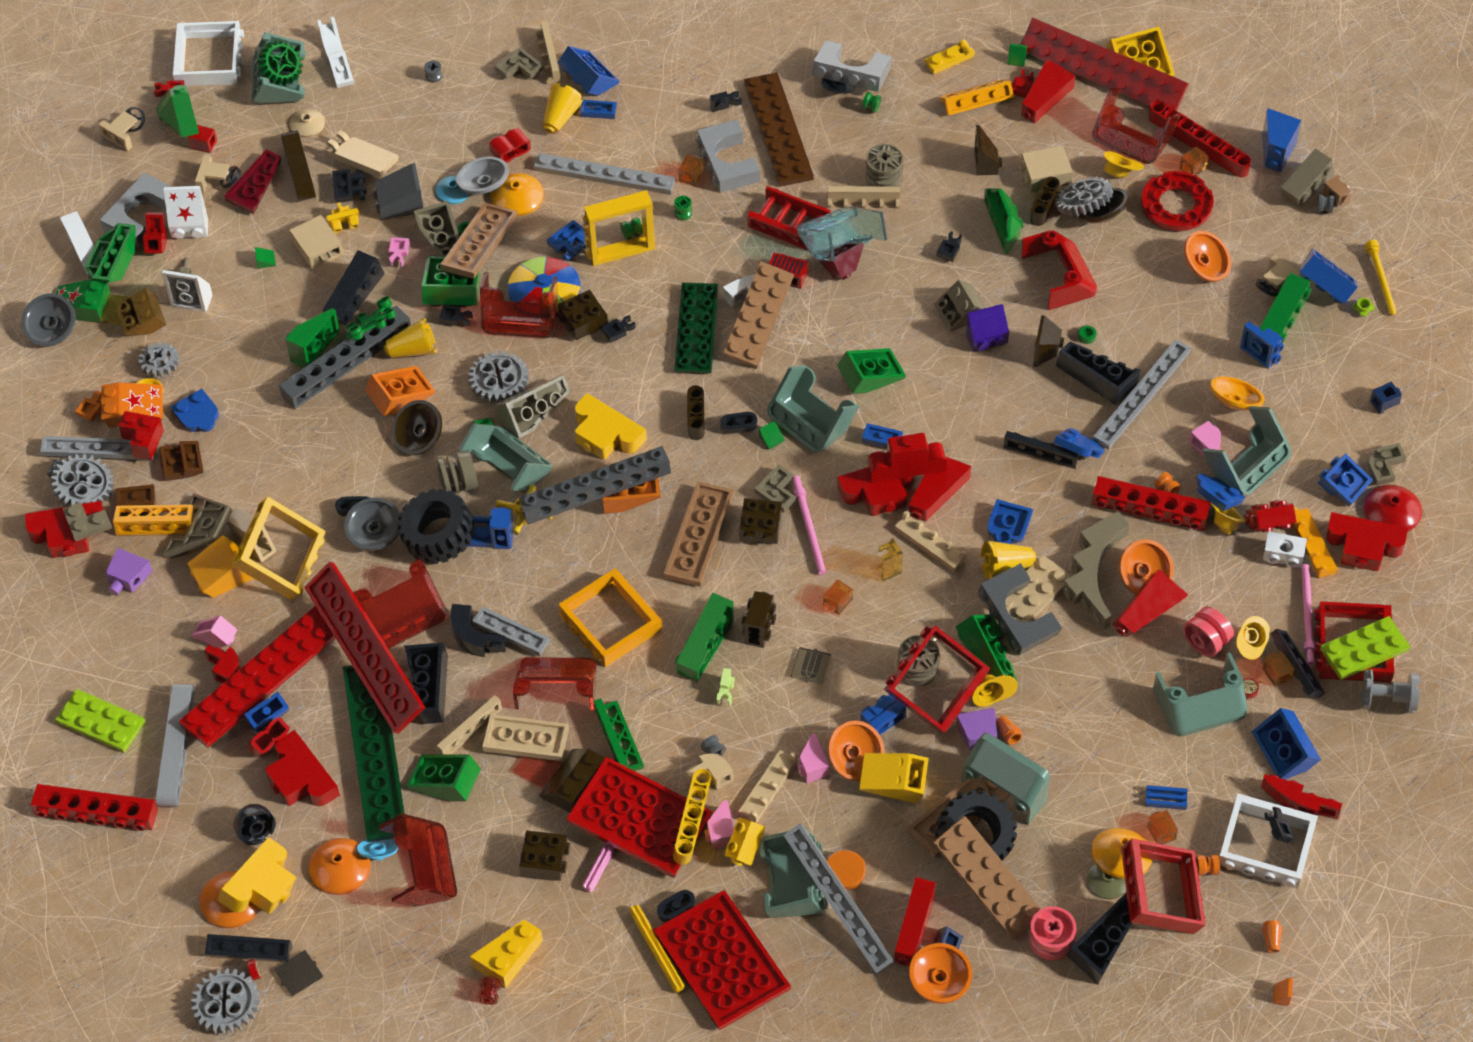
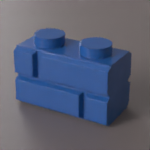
(501, 528)
(266, 712)
(884, 713)

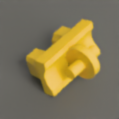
(342, 215)

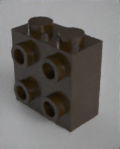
(582, 314)
(760, 521)
(759, 619)
(544, 855)

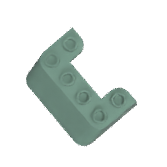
(805, 413)

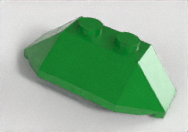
(1003, 216)
(112, 254)

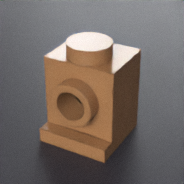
(1338, 189)

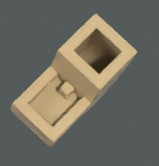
(718, 767)

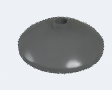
(44, 311)
(366, 517)

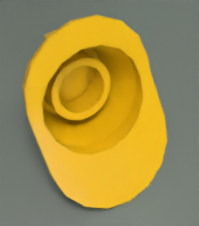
(1120, 166)
(1227, 520)
(1253, 637)
(994, 689)

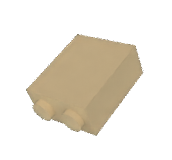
(1043, 164)
(316, 241)

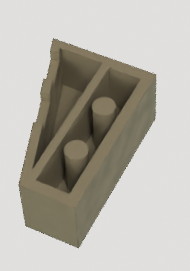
(1308, 177)

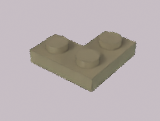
(520, 61)
(773, 486)
(85, 526)

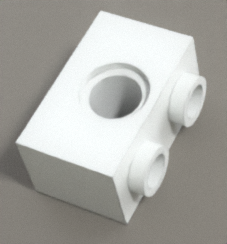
(1278, 543)

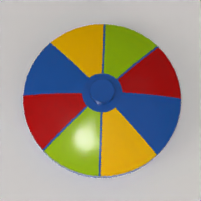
(536, 276)

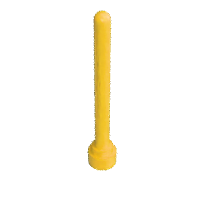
(1372, 249)

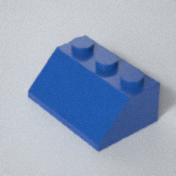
(587, 71)
(1328, 277)
(1286, 744)

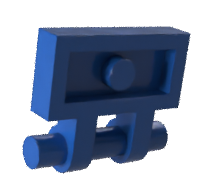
(564, 239)

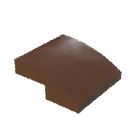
(181, 460)
(135, 496)

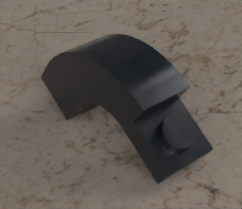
(469, 638)

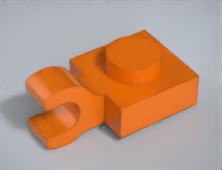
(90, 407)

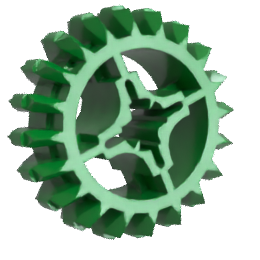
(267, 59)

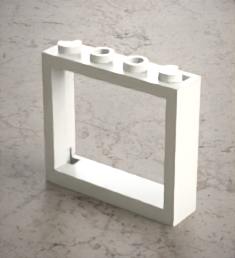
(208, 30)
(1260, 869)

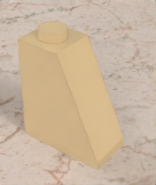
(239, 523)

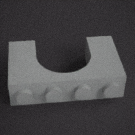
(869, 76)
(724, 174)
(143, 191)

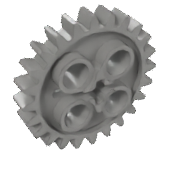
(1084, 196)
(485, 381)
(81, 481)
(245, 1000)

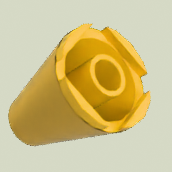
(560, 107)
(412, 341)
(1003, 556)

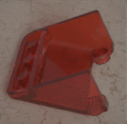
(404, 608)
(556, 670)

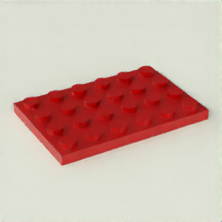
(633, 815)
(722, 959)

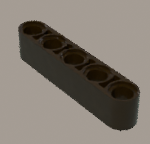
(298, 165)

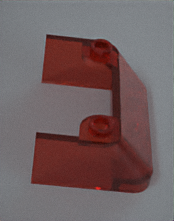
(1115, 135)
(518, 318)
(428, 857)

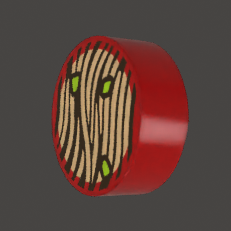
(1251, 688)
(254, 969)

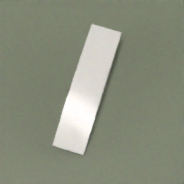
(78, 237)

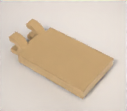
(361, 154)

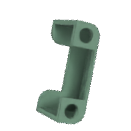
(790, 883)

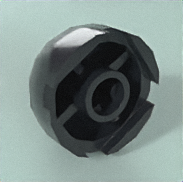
(253, 824)

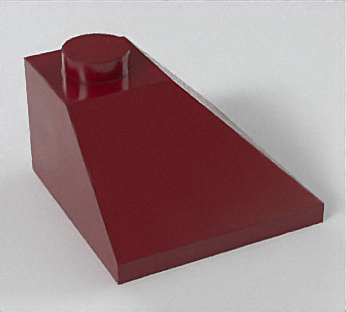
(845, 261)

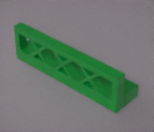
(613, 738)

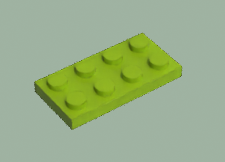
(1365, 647)
(100, 720)

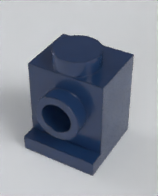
(1385, 397)

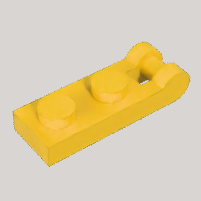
(949, 57)

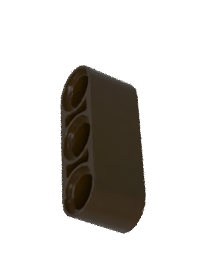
(1044, 201)
(695, 420)

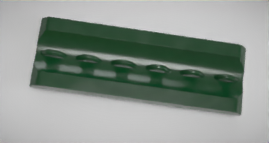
(696, 327)

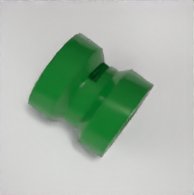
(683, 207)
(631, 228)

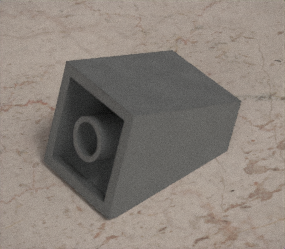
(398, 193)

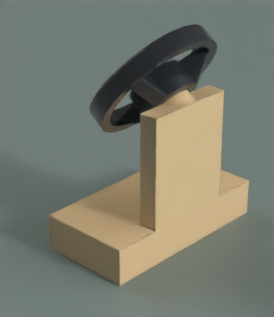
(116, 130)
(215, 171)
(1275, 276)

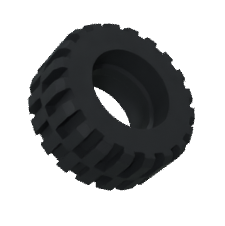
(426, 509)
(989, 810)

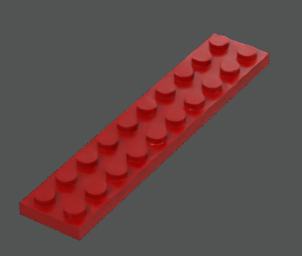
(1102, 65)
(364, 647)
(258, 678)

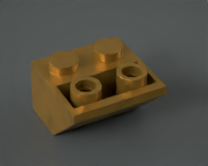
(140, 313)

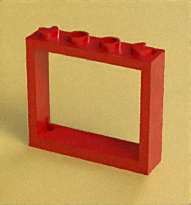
(1355, 611)
(962, 696)
(1135, 886)

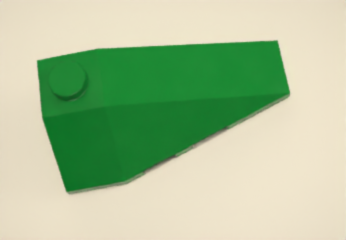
(178, 111)
(982, 638)

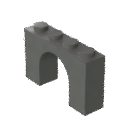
(1021, 635)

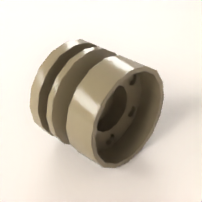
(884, 166)
(457, 472)
(924, 668)

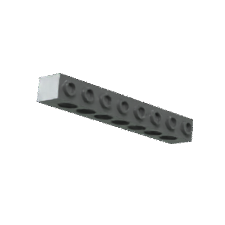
(340, 361)
(594, 485)

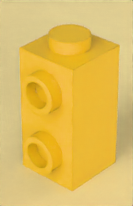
(744, 841)

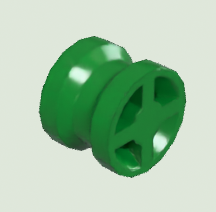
(871, 102)

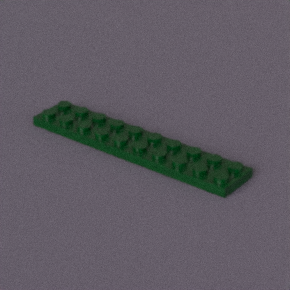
(374, 758)

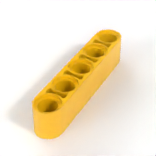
(688, 824)

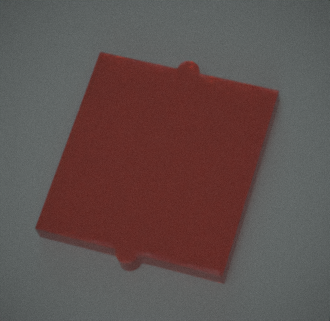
(537, 770)

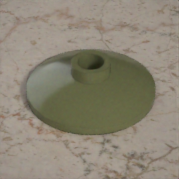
(1105, 887)

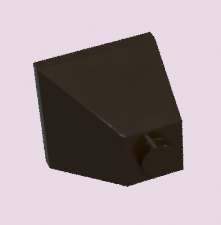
(986, 154)
(1047, 341)

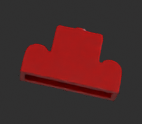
(906, 457)
(878, 496)
(54, 528)
(1365, 540)
(299, 773)

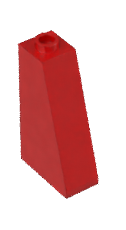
(1047, 90)
(938, 488)
(1149, 602)
(915, 920)

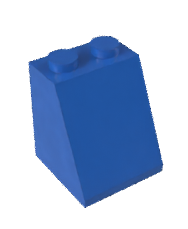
(1279, 138)

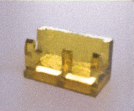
(892, 561)

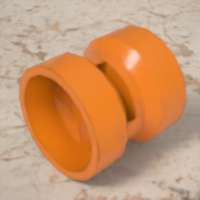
(1165, 483)
(1208, 864)

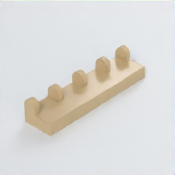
(550, 53)
(863, 195)
(930, 542)
(469, 727)
(768, 786)

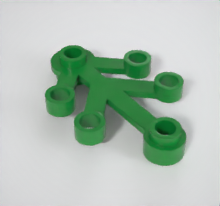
(376, 319)

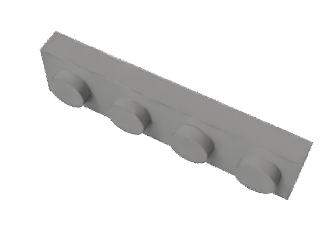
(513, 631)

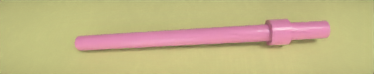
(800, 495)
(1309, 645)

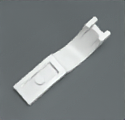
(335, 53)

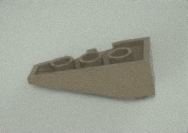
(438, 226)
(527, 409)

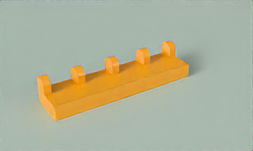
(1315, 545)

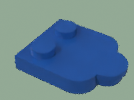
(196, 412)
(1078, 443)
(1218, 492)
(1009, 522)

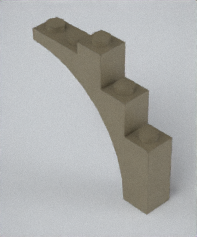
(1095, 544)

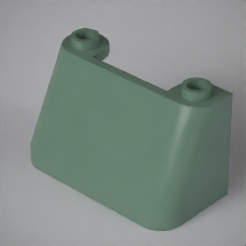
(262, 89)

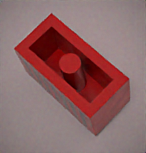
(793, 265)

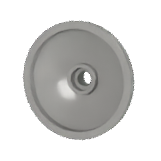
(482, 175)

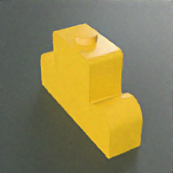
(604, 428)
(260, 880)

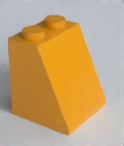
(214, 568)

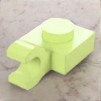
(726, 683)

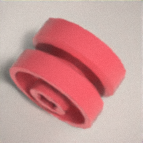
(1208, 631)
(1052, 933)

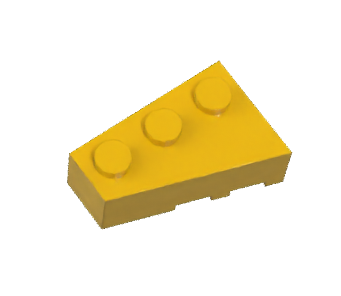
(508, 952)

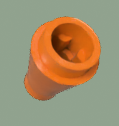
(1009, 731)
(1272, 935)

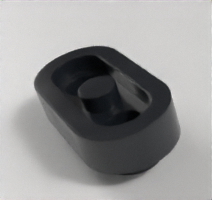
(738, 422)
(347, 502)
(674, 905)

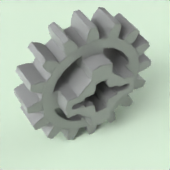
(159, 360)

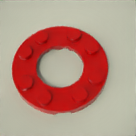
(1180, 181)

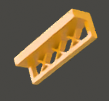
(977, 96)
(153, 523)

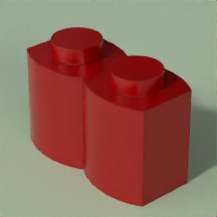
(510, 145)
(270, 734)

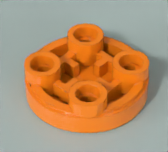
(848, 867)

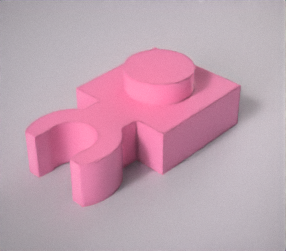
(398, 249)

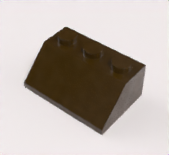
(572, 778)

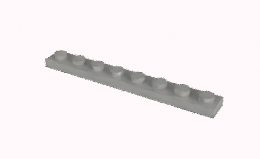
(604, 173)
(1142, 394)
(838, 898)

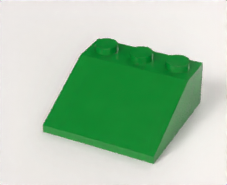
(447, 288)

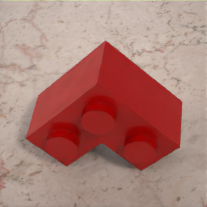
(143, 432)

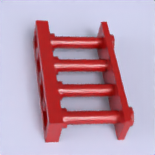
(774, 227)

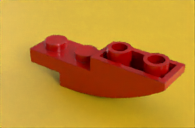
(1290, 795)

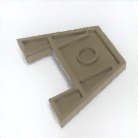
(205, 528)

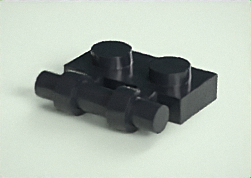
(343, 185)

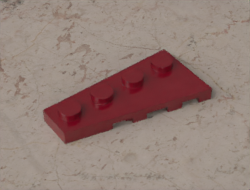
(254, 182)

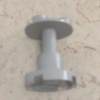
(1398, 691)

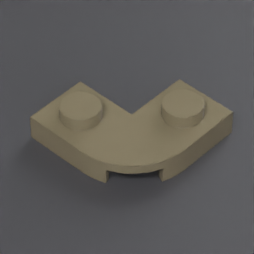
(1381, 462)

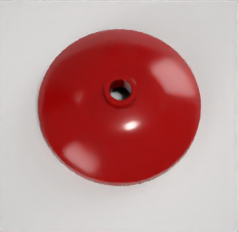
(1381, 508)

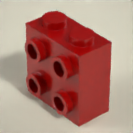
(1264, 516)

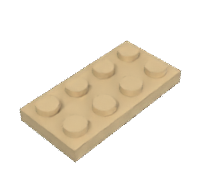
(1045, 585)
(525, 737)

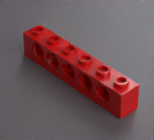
(1118, 496)
(85, 800)

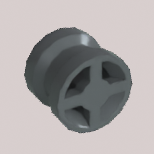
(433, 71)
(1325, 203)
(712, 745)

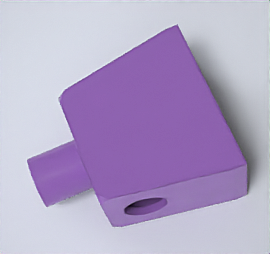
(127, 571)
(974, 724)

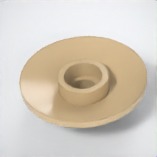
(307, 122)

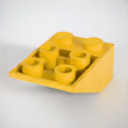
(894, 775)

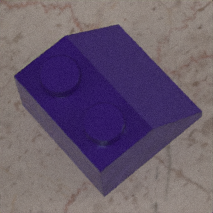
(987, 328)

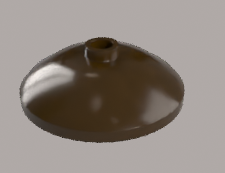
(1111, 209)
(411, 422)

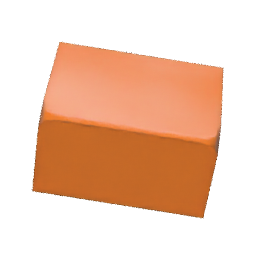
(1283, 992)

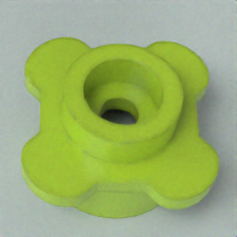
(1363, 302)

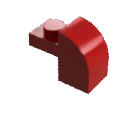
(156, 233)
(226, 662)

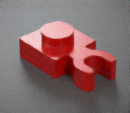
(1022, 84)
(161, 89)

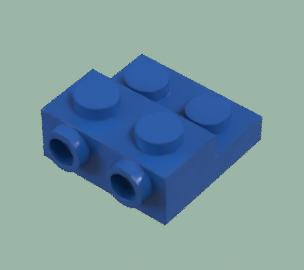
(1262, 345)
(1344, 479)

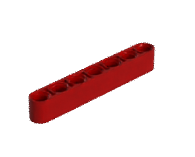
(1197, 136)

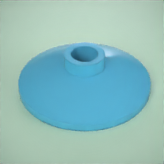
(449, 191)
(378, 849)

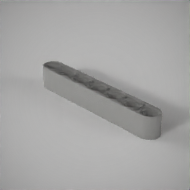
(174, 747)

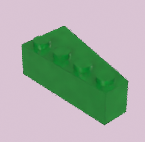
(1287, 305)
(706, 637)

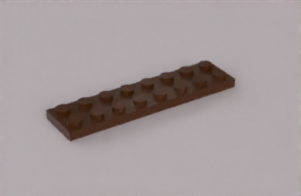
(778, 129)

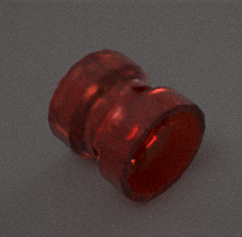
(488, 992)

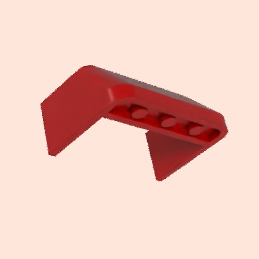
(1077, 280)

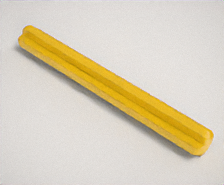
(656, 948)

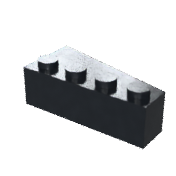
(354, 286)
(1097, 372)
(429, 678)
(1100, 943)

